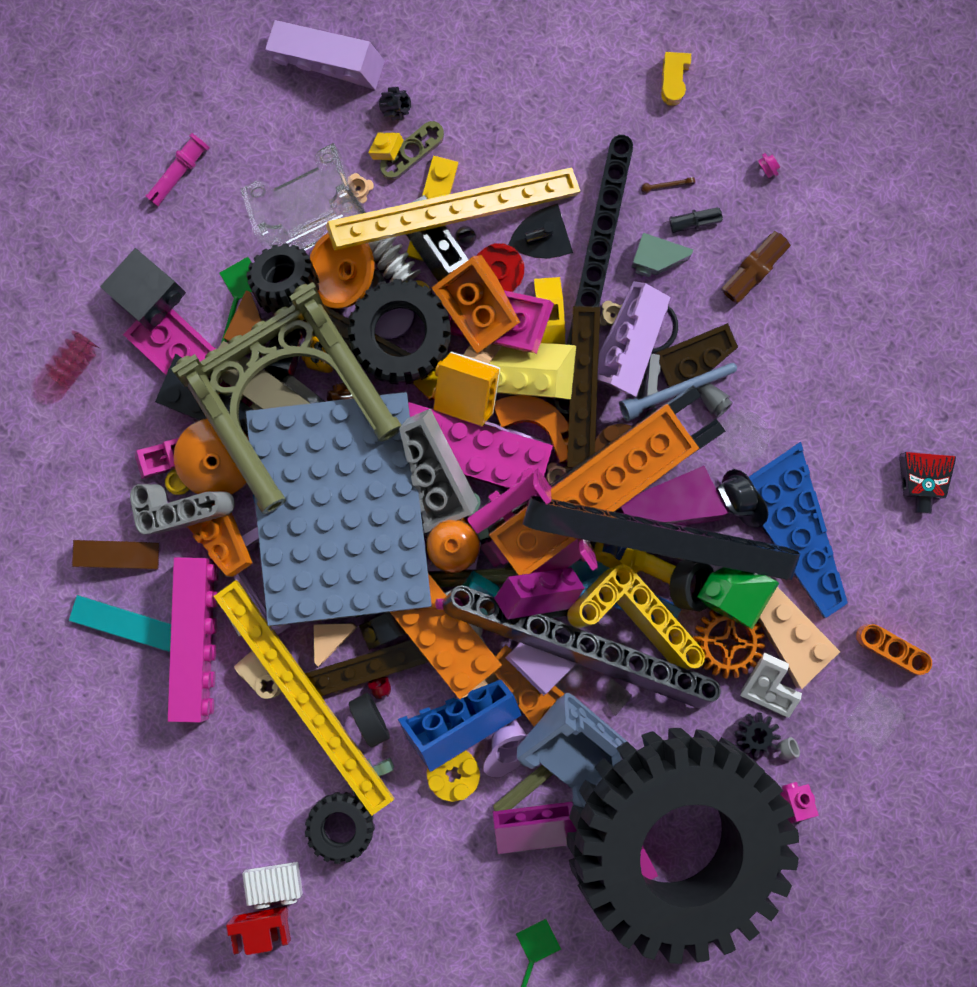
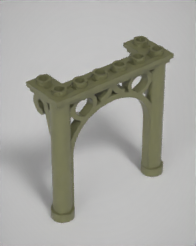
(306, 307)

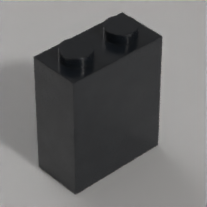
(143, 289)

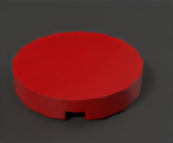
(512, 272)

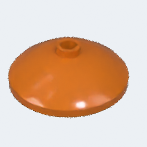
(338, 284)
(191, 461)

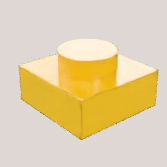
(386, 146)

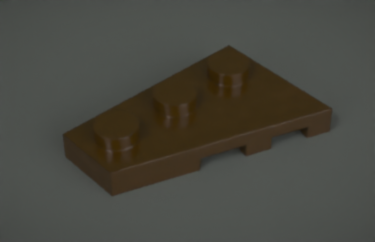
(696, 355)

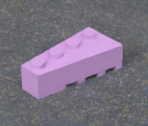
(325, 53)
(632, 339)

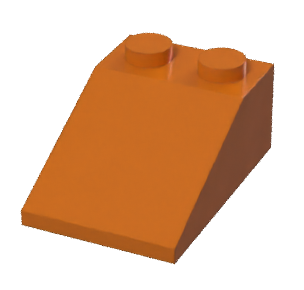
(477, 303)

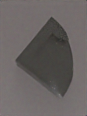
(616, 696)

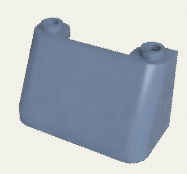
(570, 744)

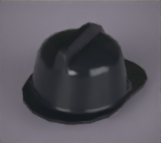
(742, 498)

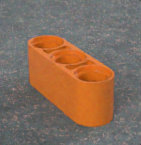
(906, 650)

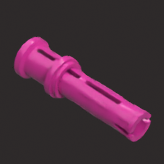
(184, 159)

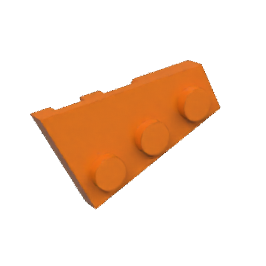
(223, 543)

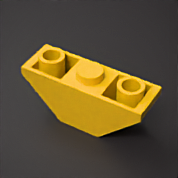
(551, 290)

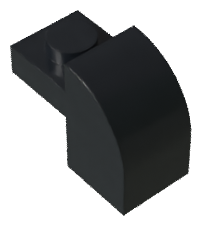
(381, 630)

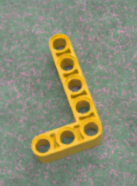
(640, 614)

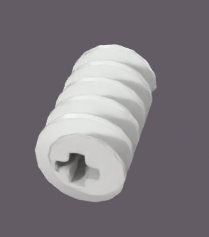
(392, 261)

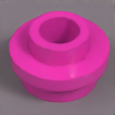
(769, 165)

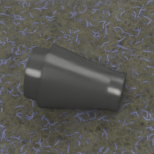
(714, 399)

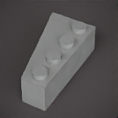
(435, 472)

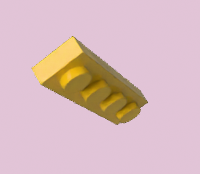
(438, 183)

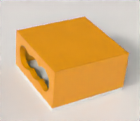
(465, 388)

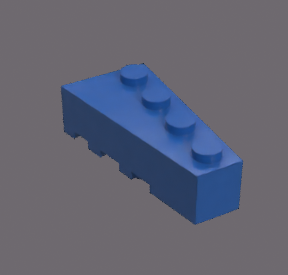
(459, 724)

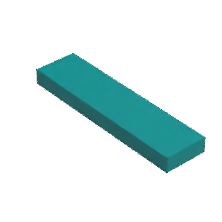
(121, 622)

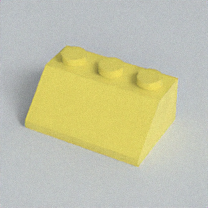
(539, 374)

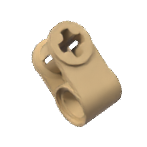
(255, 675)

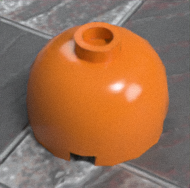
(453, 546)

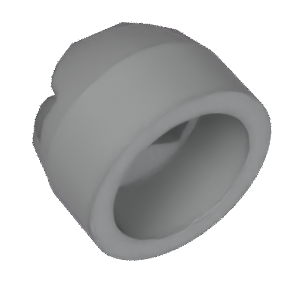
(789, 749)

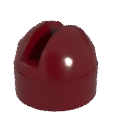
(381, 690)

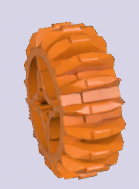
(727, 655)

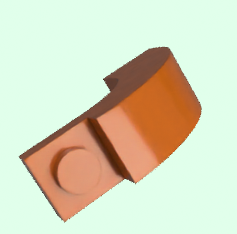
(537, 411)

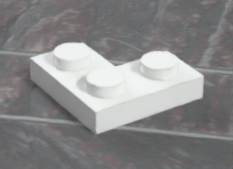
(765, 687)

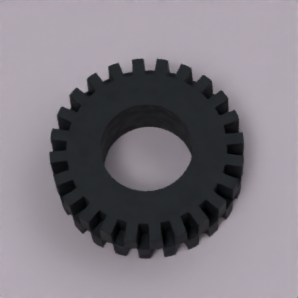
(720, 895)

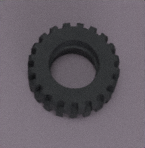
(394, 296)

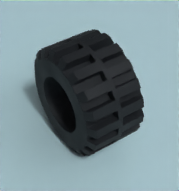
(272, 267)
(323, 844)

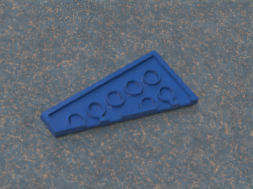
(798, 524)

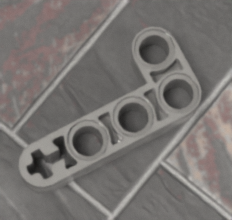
(155, 515)

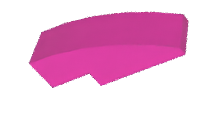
(156, 459)

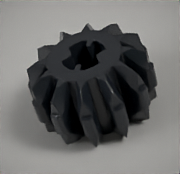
(766, 737)

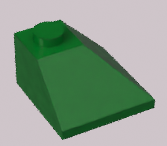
(738, 594)

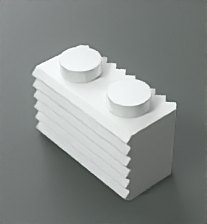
(272, 885)

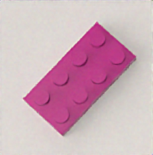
(533, 318)

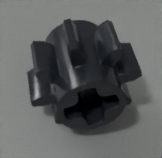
(394, 103)

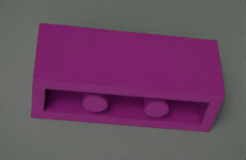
(539, 593)
(532, 827)

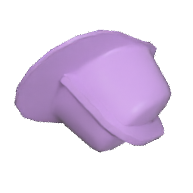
(504, 750)

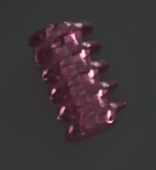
(71, 359)

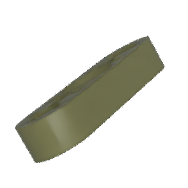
(412, 139)

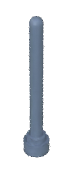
(632, 408)

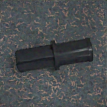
(695, 219)

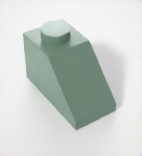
(658, 255)

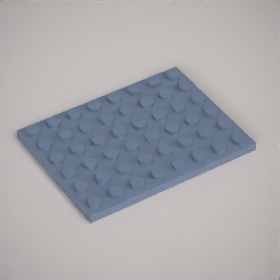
(349, 518)

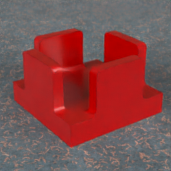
(258, 930)

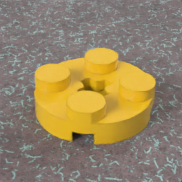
(460, 788)

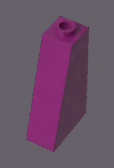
(679, 501)

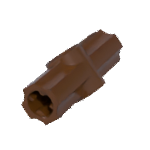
(755, 267)

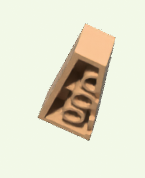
(796, 639)

